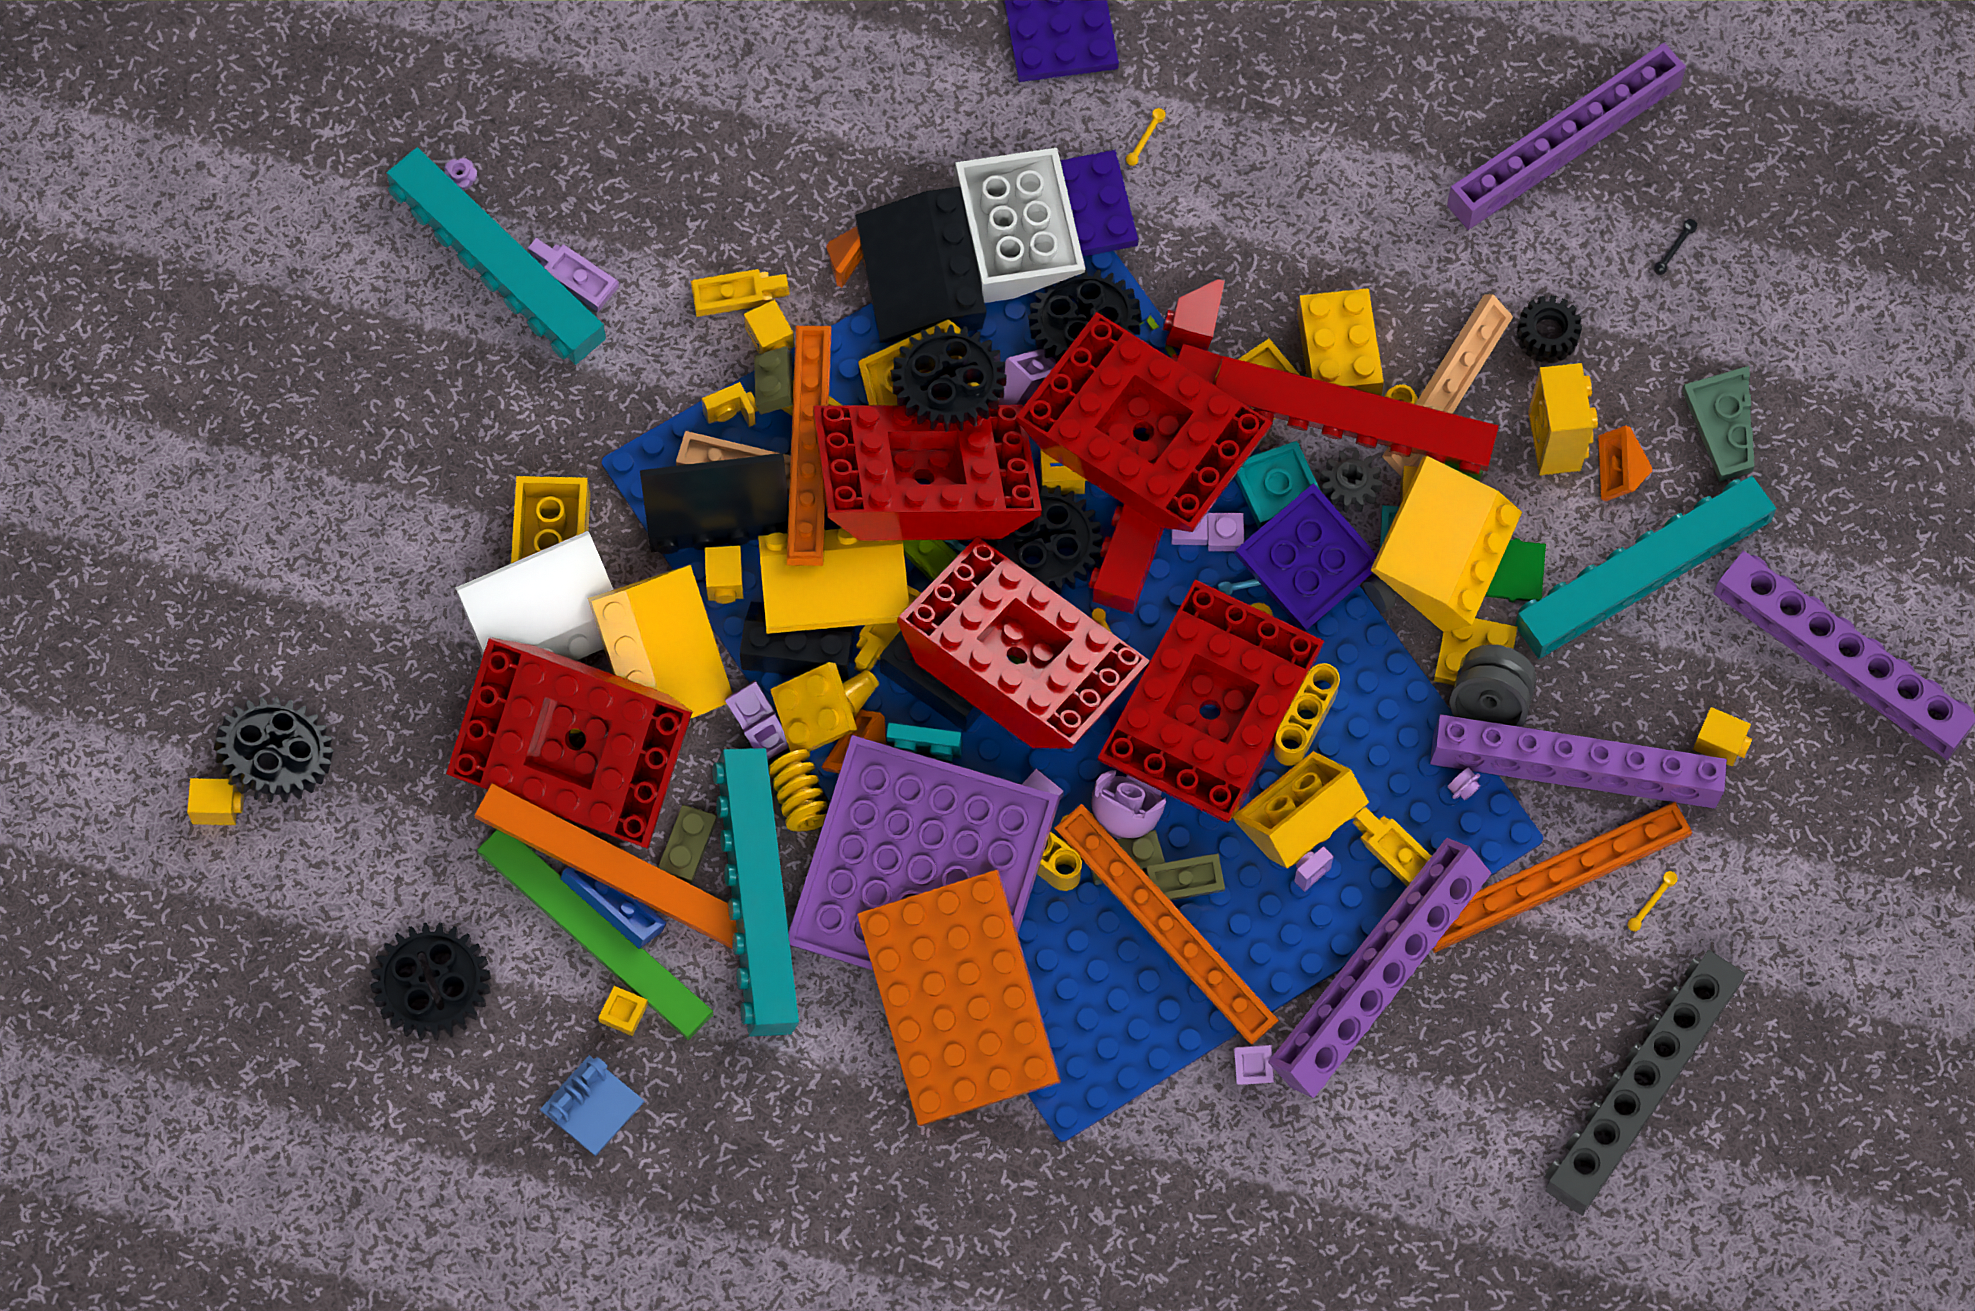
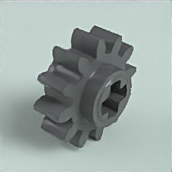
(1348, 493)

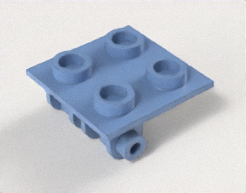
(592, 1105)

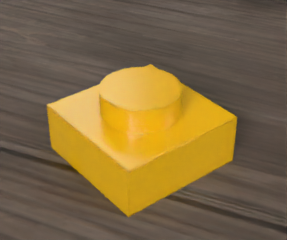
(623, 1010)

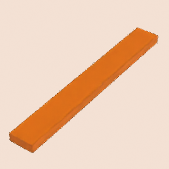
(806, 492)
(607, 864)
(1567, 872)
(1166, 925)

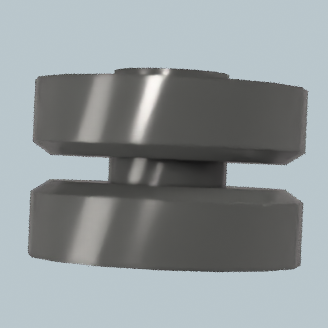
(1494, 686)

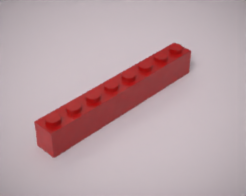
(1360, 415)
(1136, 538)

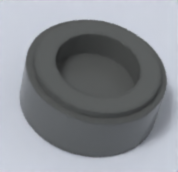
(1380, 594)

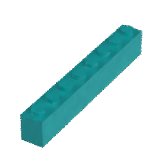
(495, 256)
(1644, 566)
(756, 892)

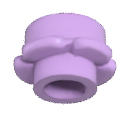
(466, 166)
(1464, 784)

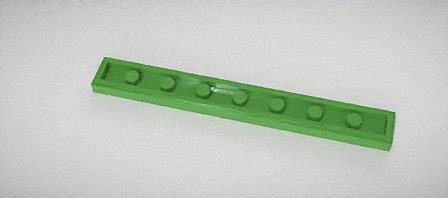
(595, 934)

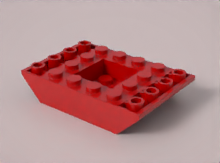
(1119, 384)
(977, 476)
(995, 609)
(1219, 657)
(520, 739)

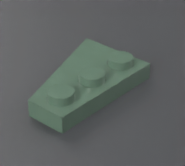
(1724, 420)

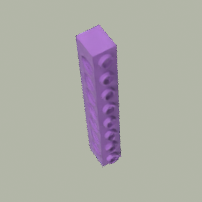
(1566, 136)
(1851, 672)
(1578, 761)
(1380, 967)

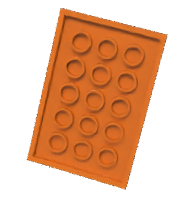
(958, 998)

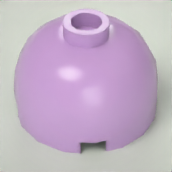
(1126, 805)

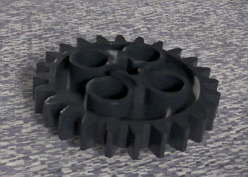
(1058, 331)
(948, 378)
(1056, 568)
(273, 749)
(399, 992)

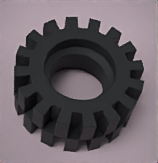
(1553, 311)

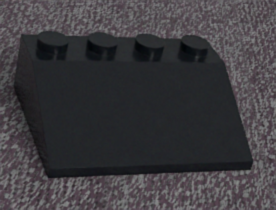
(921, 264)
(715, 502)

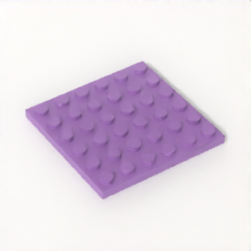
(909, 828)

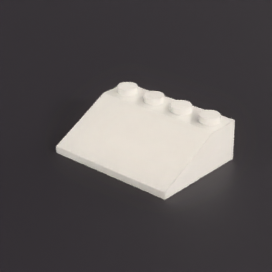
(1019, 222)
(541, 600)

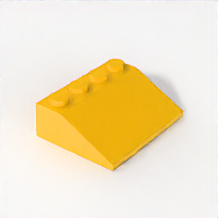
(1446, 544)
(853, 587)
(663, 639)

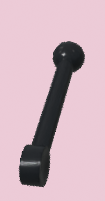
(1689, 227)

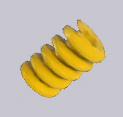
(796, 792)

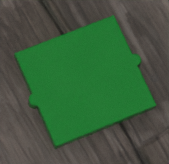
(1519, 572)

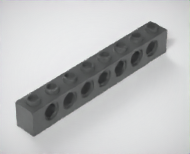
(1579, 1189)

